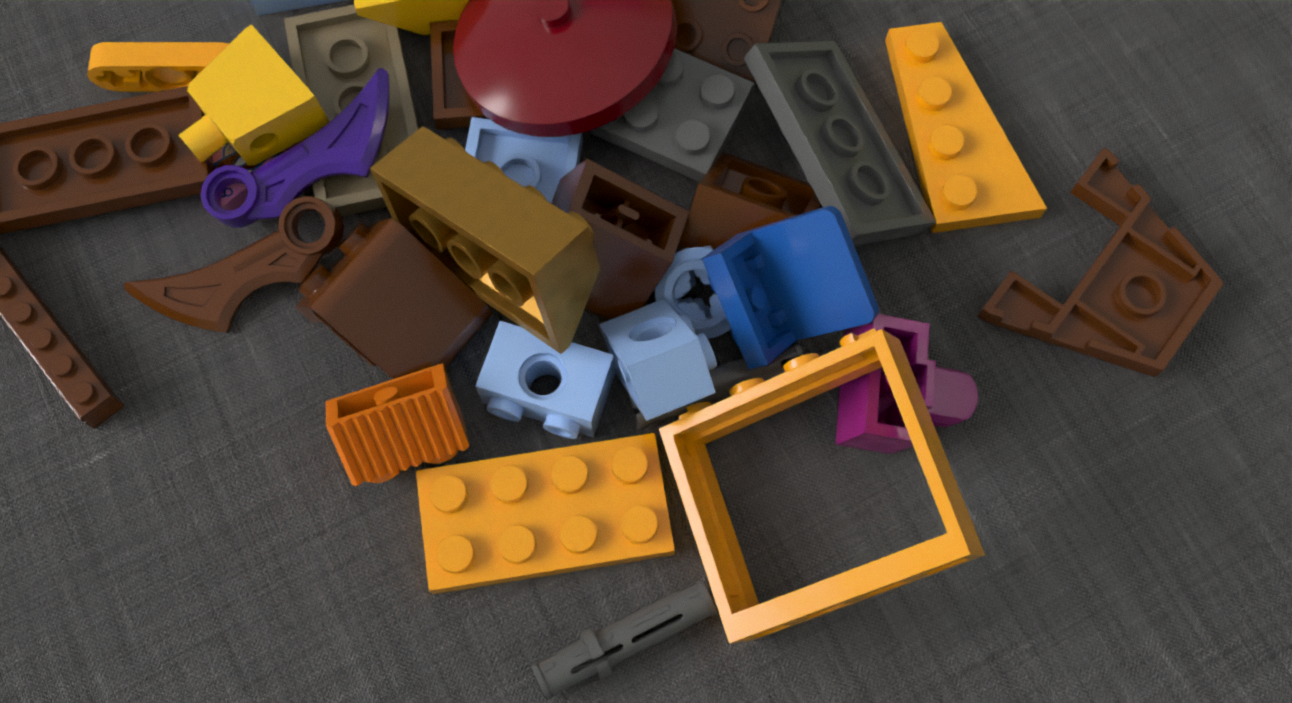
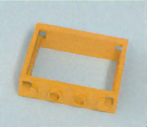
(757, 399)

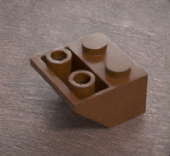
(632, 233)

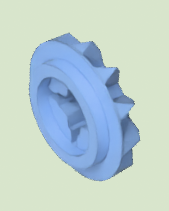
(678, 282)

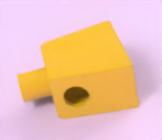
(251, 103)

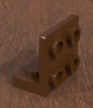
(724, 30)

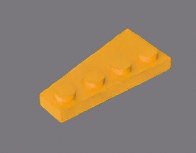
(956, 142)

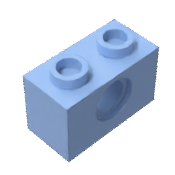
(520, 358)
(660, 358)

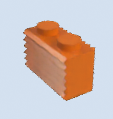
(397, 425)

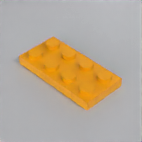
(543, 513)

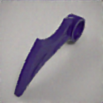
(339, 148)

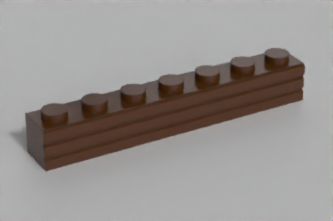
(54, 348)

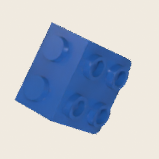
(790, 283)

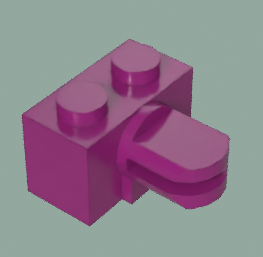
(867, 406)

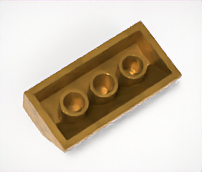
(493, 233)

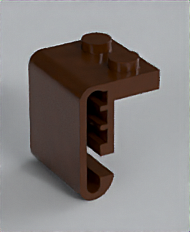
(393, 301)

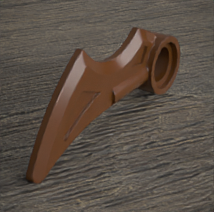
(215, 292)

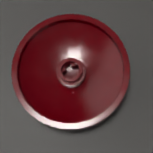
(562, 62)

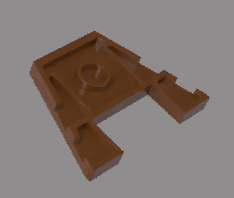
(1134, 297)

